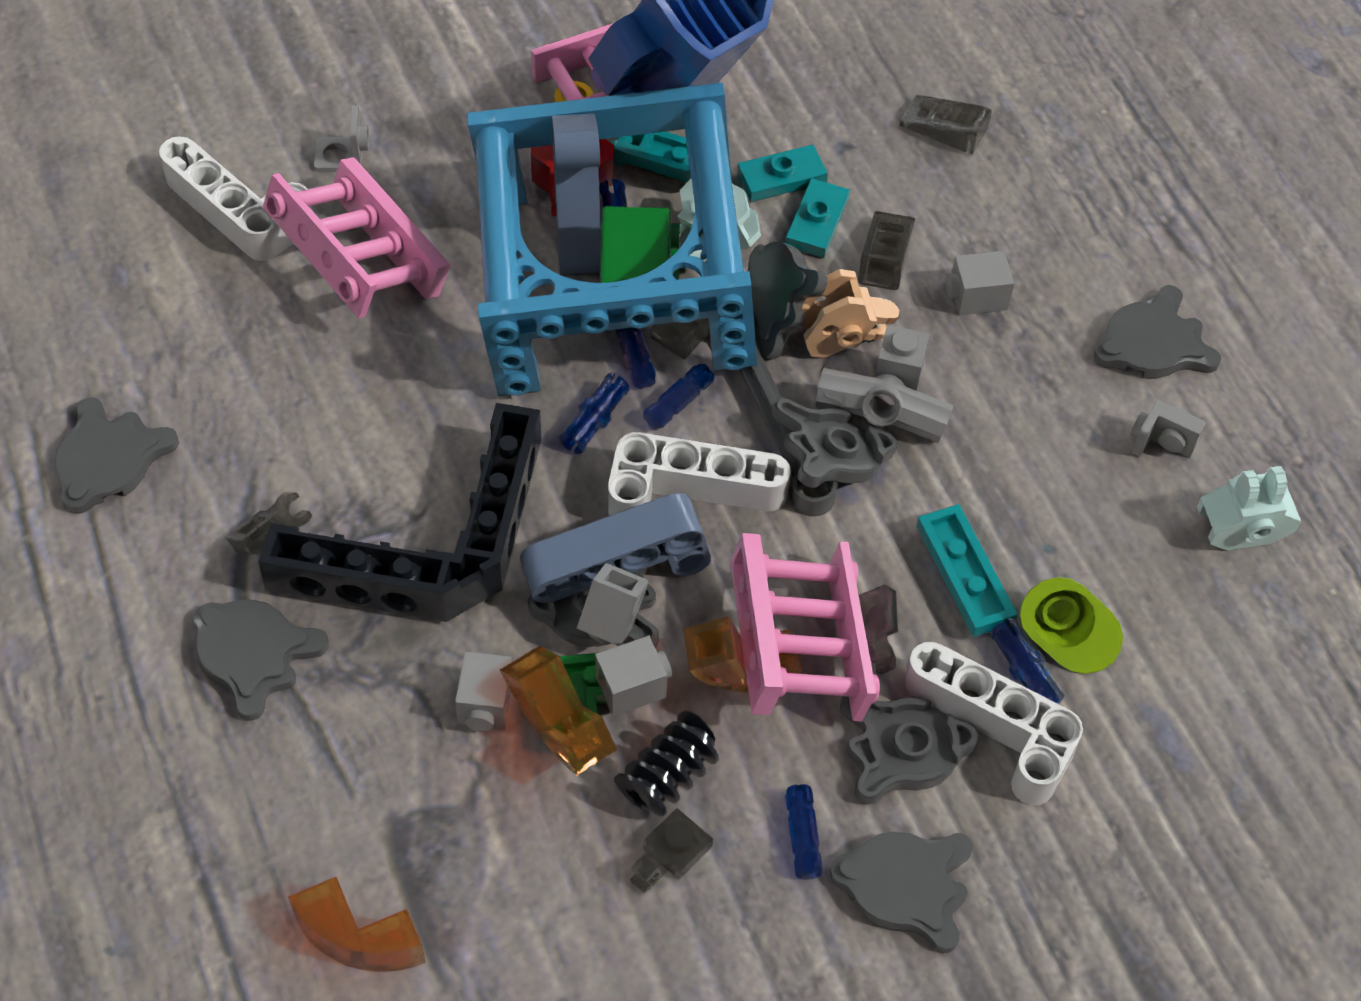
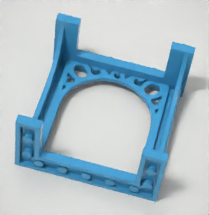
(721, 292)

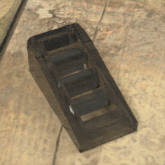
(965, 132)
(885, 252)

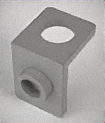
(353, 145)

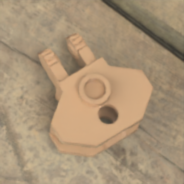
(844, 316)

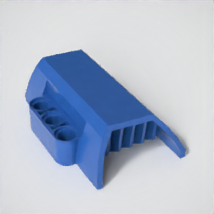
(676, 44)

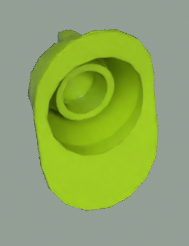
(1071, 625)

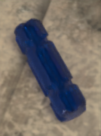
(637, 357)
(678, 396)
(803, 832)

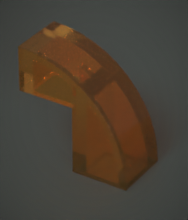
(717, 655)
(555, 712)
(331, 928)

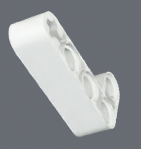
(223, 199)
(755, 479)
(988, 715)

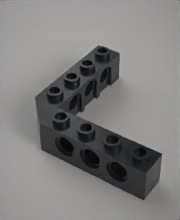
(414, 582)

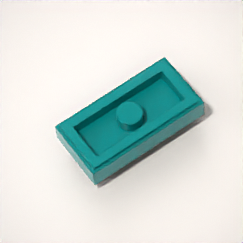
(781, 172)
(818, 217)

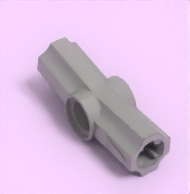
(910, 410)

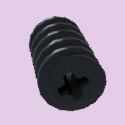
(668, 763)

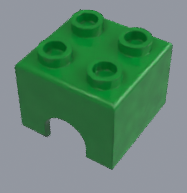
(636, 241)

